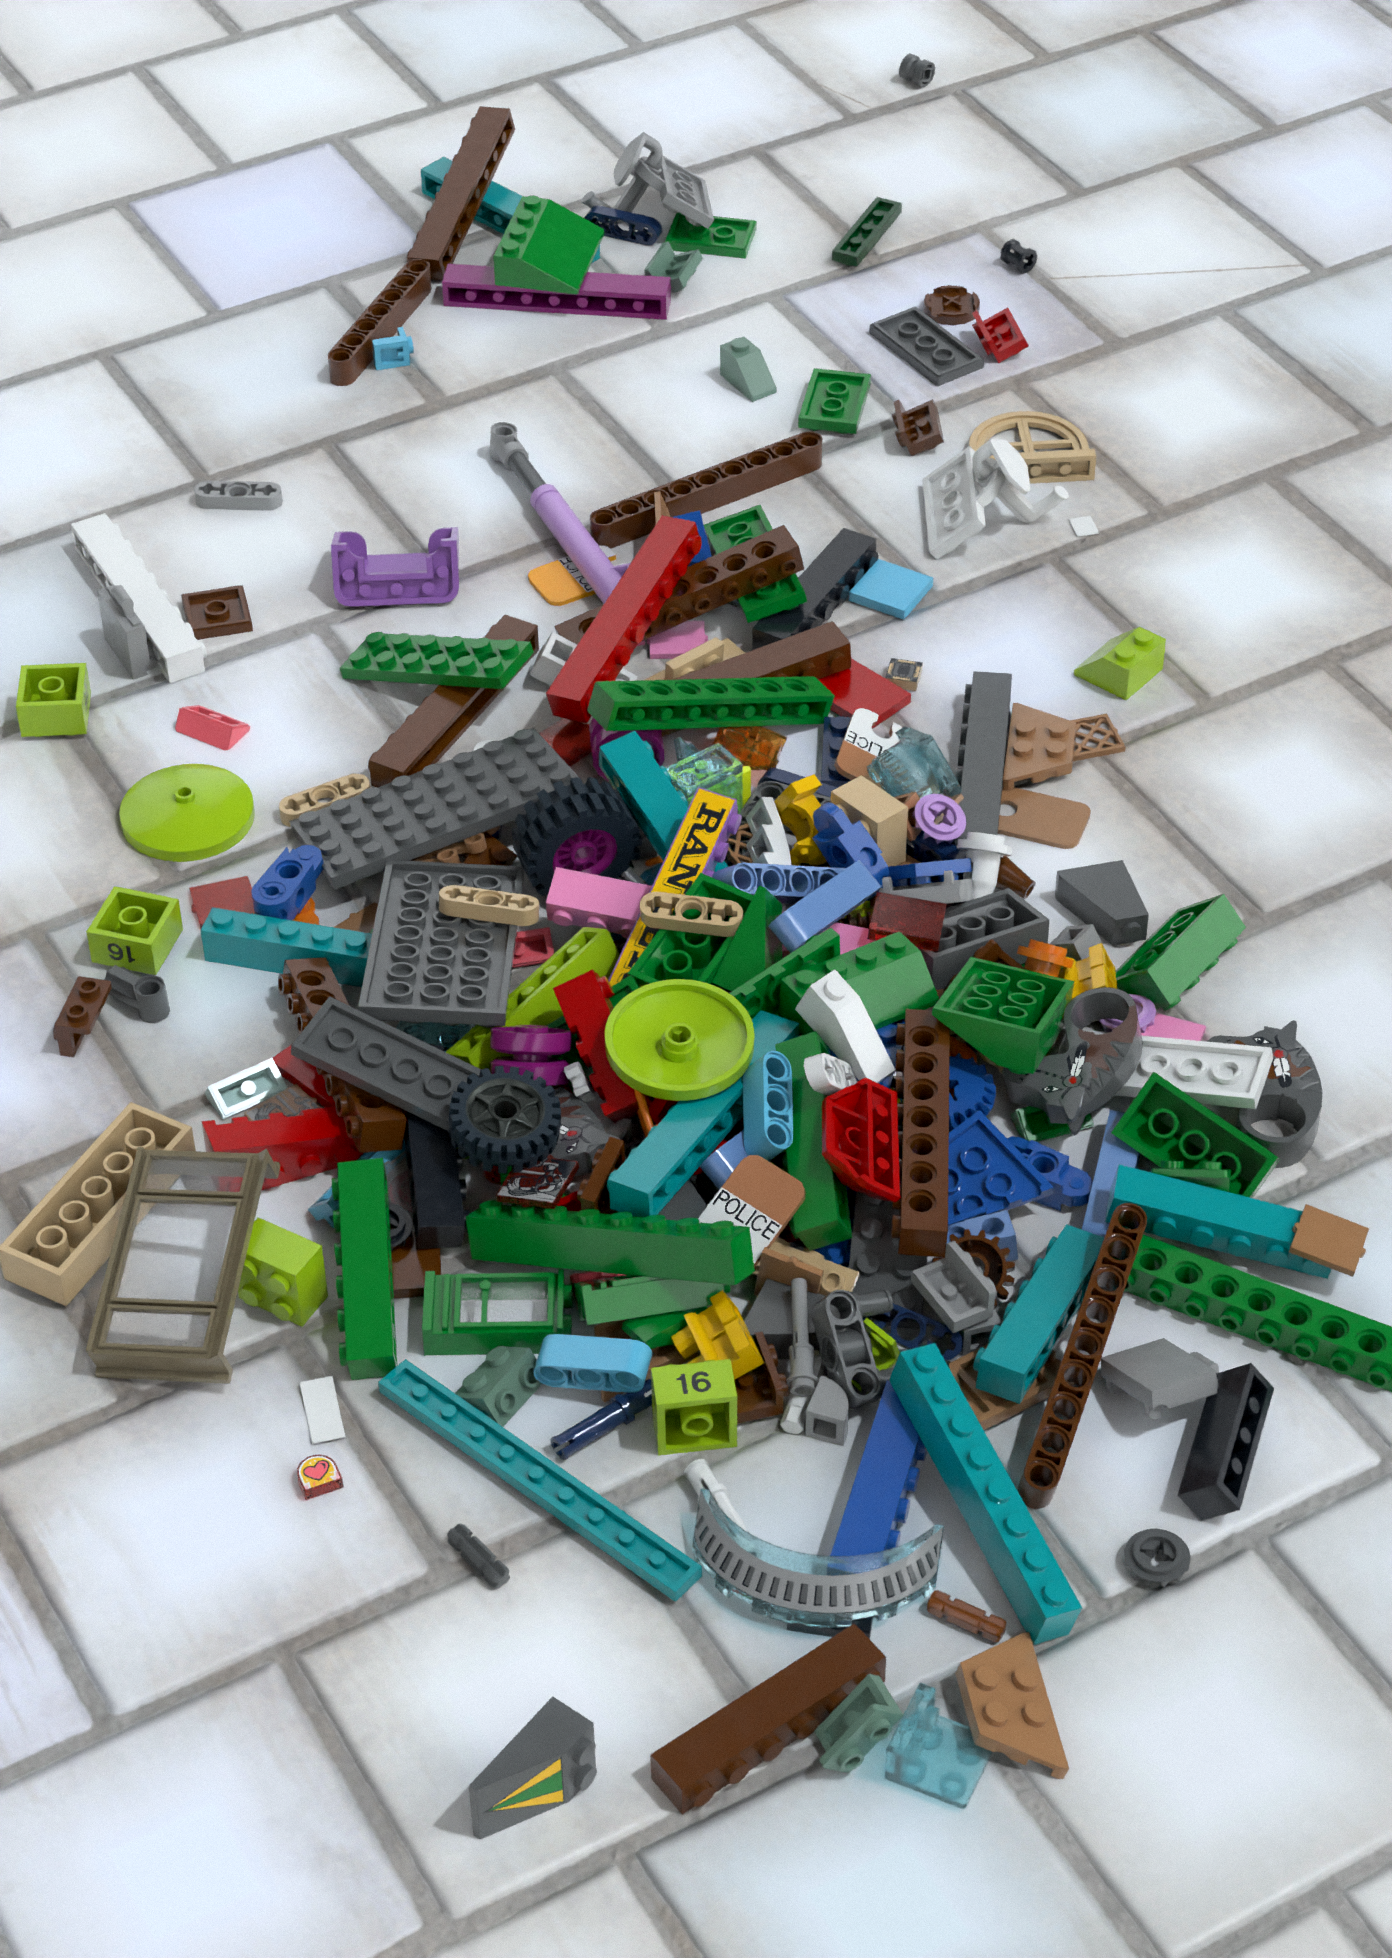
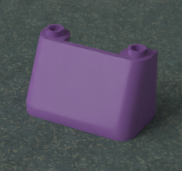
(395, 577)

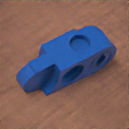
(847, 842)
(288, 883)
(1070, 1184)

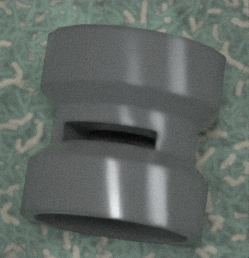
(916, 69)

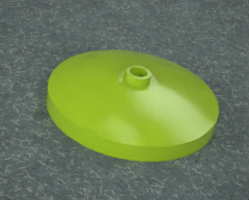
(187, 812)
(679, 1039)

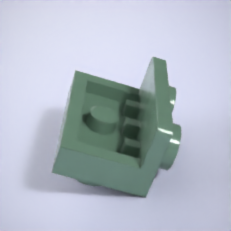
(678, 267)
(501, 1383)
(857, 1725)

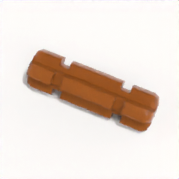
(966, 1616)

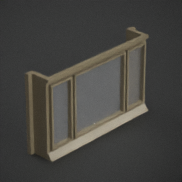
(177, 1265)

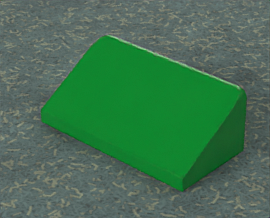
(1036, 1126)

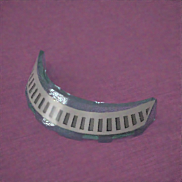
(809, 1586)

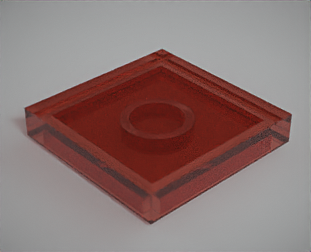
(915, 918)

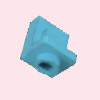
(392, 351)

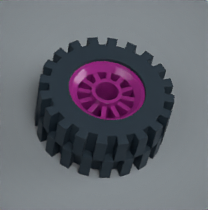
(576, 830)

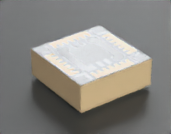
(904, 673)

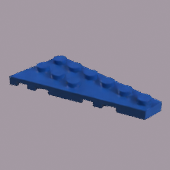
(983, 1179)

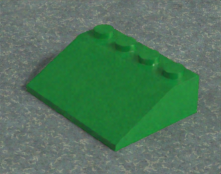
(546, 248)
(1005, 1012)

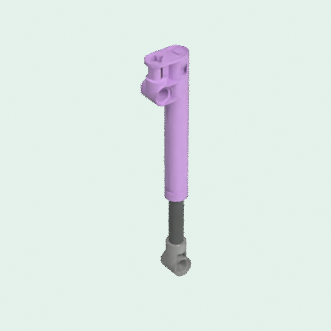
(556, 513)

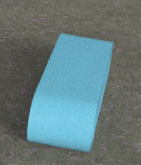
(768, 1106)
(593, 1363)

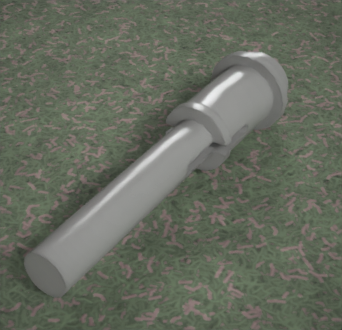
(802, 1377)

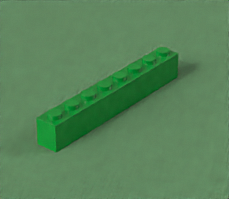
(611, 1243)

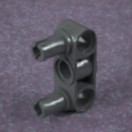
(846, 1344)

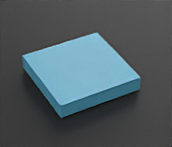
(891, 589)

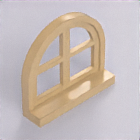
(1044, 465)

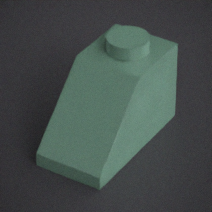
(746, 369)

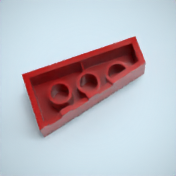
(586, 1010)
(300, 1143)

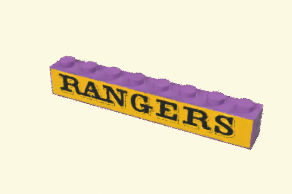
(695, 850)

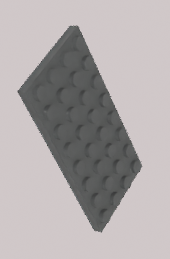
(431, 807)
(435, 963)

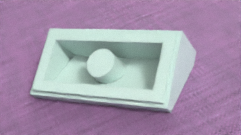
(245, 1089)

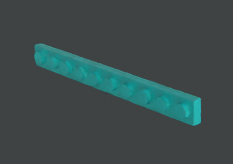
(541, 1480)

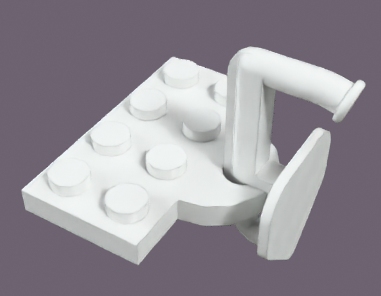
(969, 482)

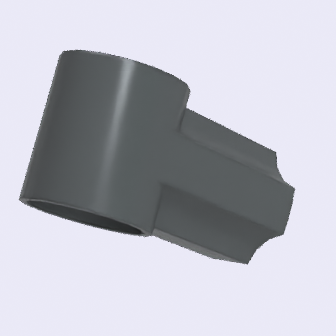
(143, 993)

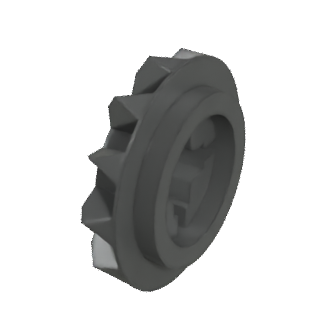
(1145, 1545)

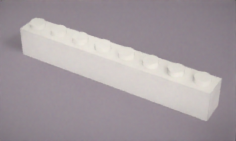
(114, 563)

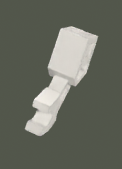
(584, 1090)

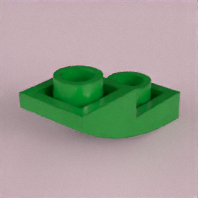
(658, 1328)

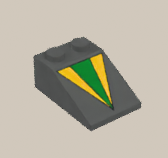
(535, 1770)

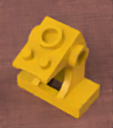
(796, 812)

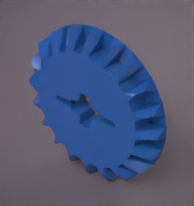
(972, 1090)

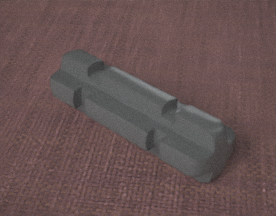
(478, 1556)

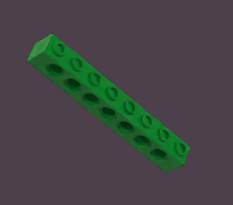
(709, 703)
(1263, 1311)

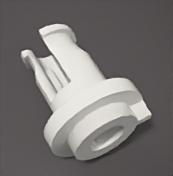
(985, 857)

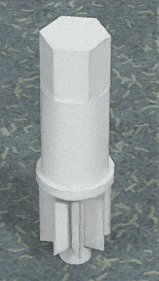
(795, 1412)

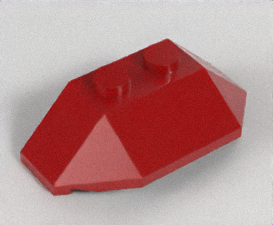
(863, 1139)

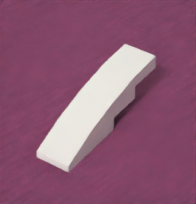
(769, 838)

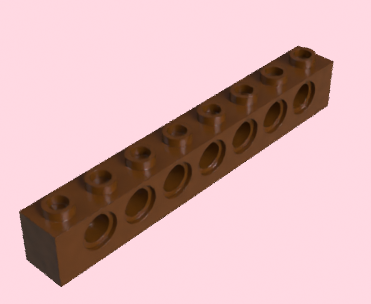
(714, 582)
(368, 1119)
(923, 1134)

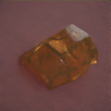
(752, 745)

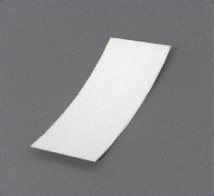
(322, 1409)

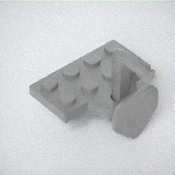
(677, 186)

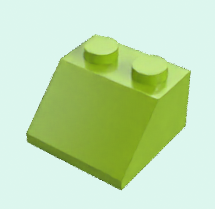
(1125, 662)

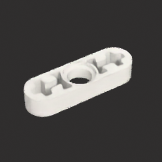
(828, 1073)

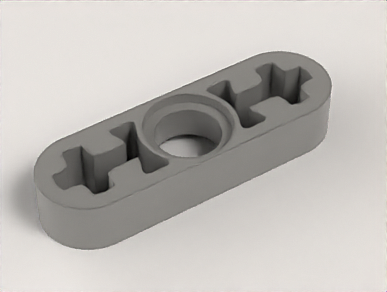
(221, 495)

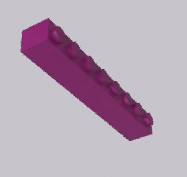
(599, 294)

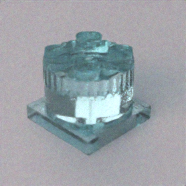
(914, 766)

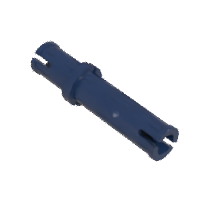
(620, 1410)

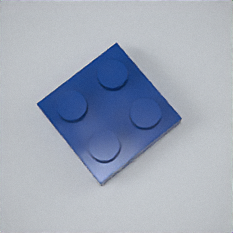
(927, 872)

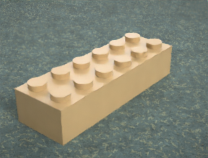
(78, 1218)

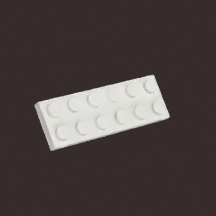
(1203, 1070)

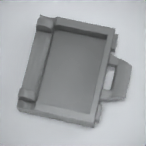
(125, 631)
(943, 892)
(1160, 1375)

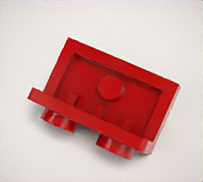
(1000, 333)

